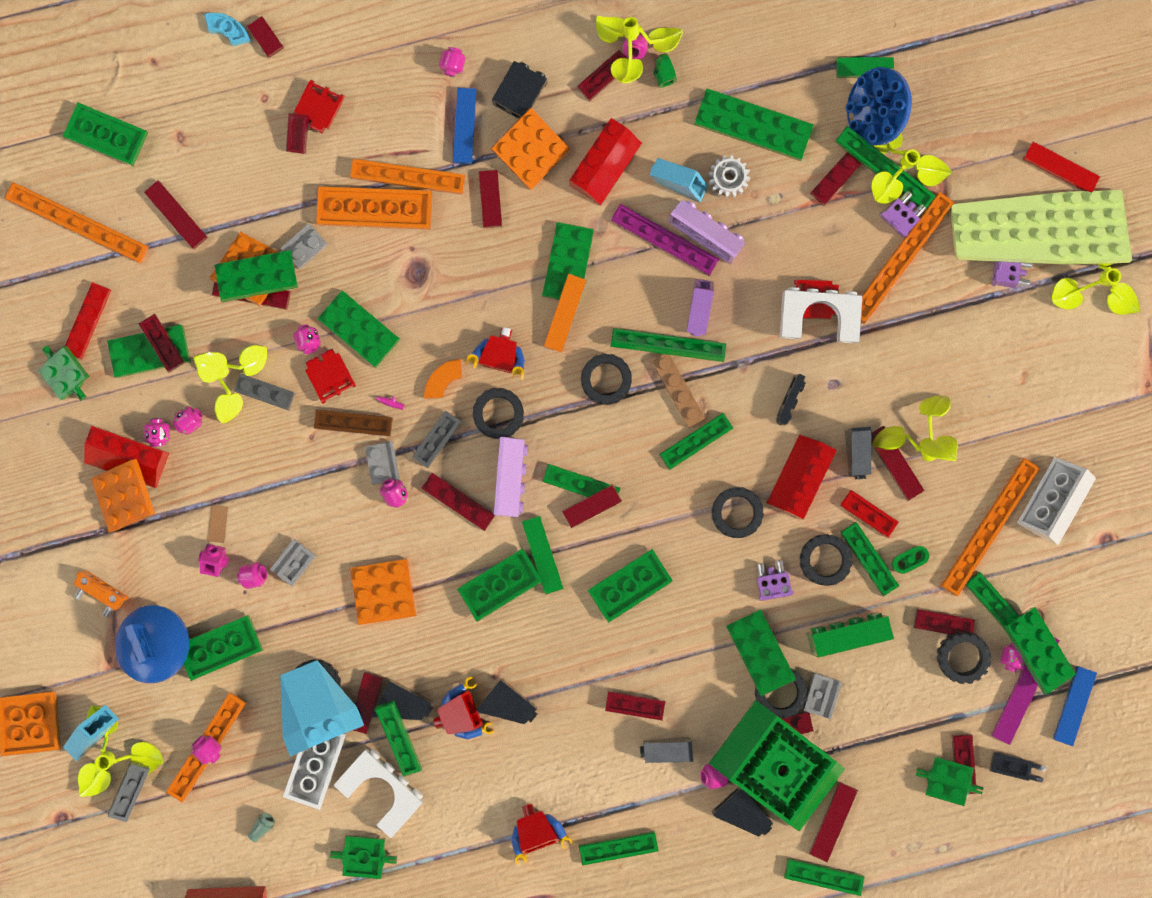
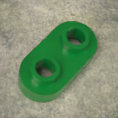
(910, 560)

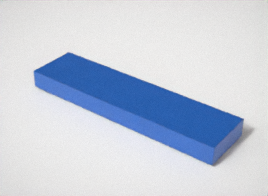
(464, 126)
(1074, 706)

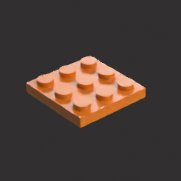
(530, 148)
(243, 248)
(122, 495)
(383, 592)
(29, 724)

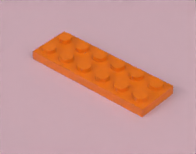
(374, 208)

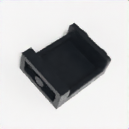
(519, 89)

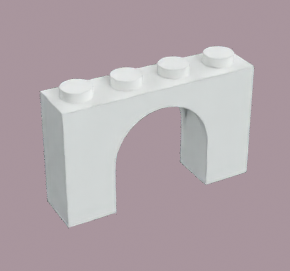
(846, 307)
(406, 799)

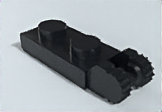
(790, 401)
(1015, 767)

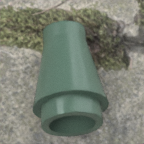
(262, 825)

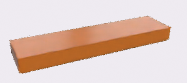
(565, 313)

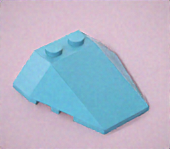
(314, 708)

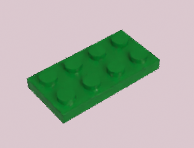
(105, 134)
(568, 256)
(256, 276)
(359, 329)
(136, 355)
(499, 585)
(630, 585)
(222, 647)
(1039, 650)
(760, 653)

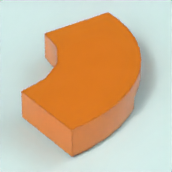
(442, 378)

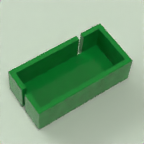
(849, 635)

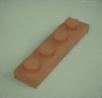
(678, 390)

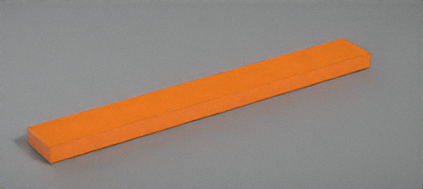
(76, 222)
(904, 255)
(990, 527)

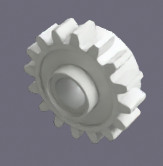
(726, 186)

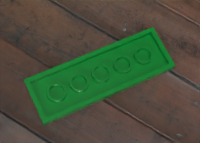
(753, 124)

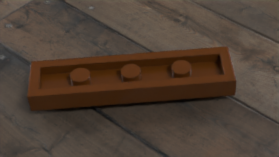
(353, 423)

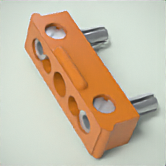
(100, 590)

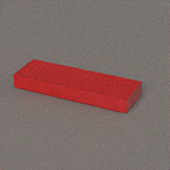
(869, 513)

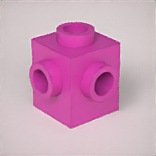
(212, 560)

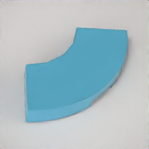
(228, 27)

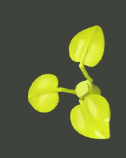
(611, 28)
(930, 173)
(1121, 300)
(214, 366)
(942, 448)
(94, 778)

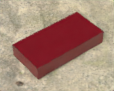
(265, 37)
(297, 133)

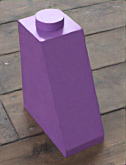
(700, 307)

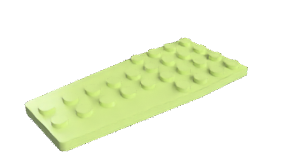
(1044, 229)

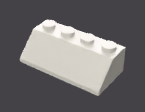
(1056, 500)
(313, 773)

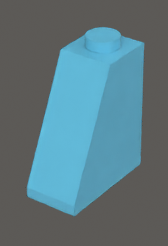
(679, 178)
(90, 732)

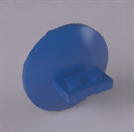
(879, 105)
(152, 644)

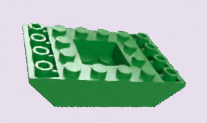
(756, 752)

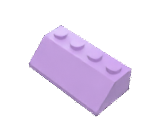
(706, 231)
(509, 477)

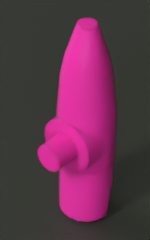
(391, 402)

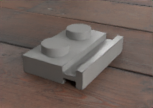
(305, 246)
(382, 462)
(293, 562)
(822, 696)

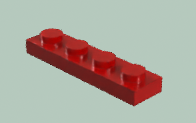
(87, 319)

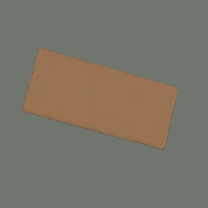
(217, 524)

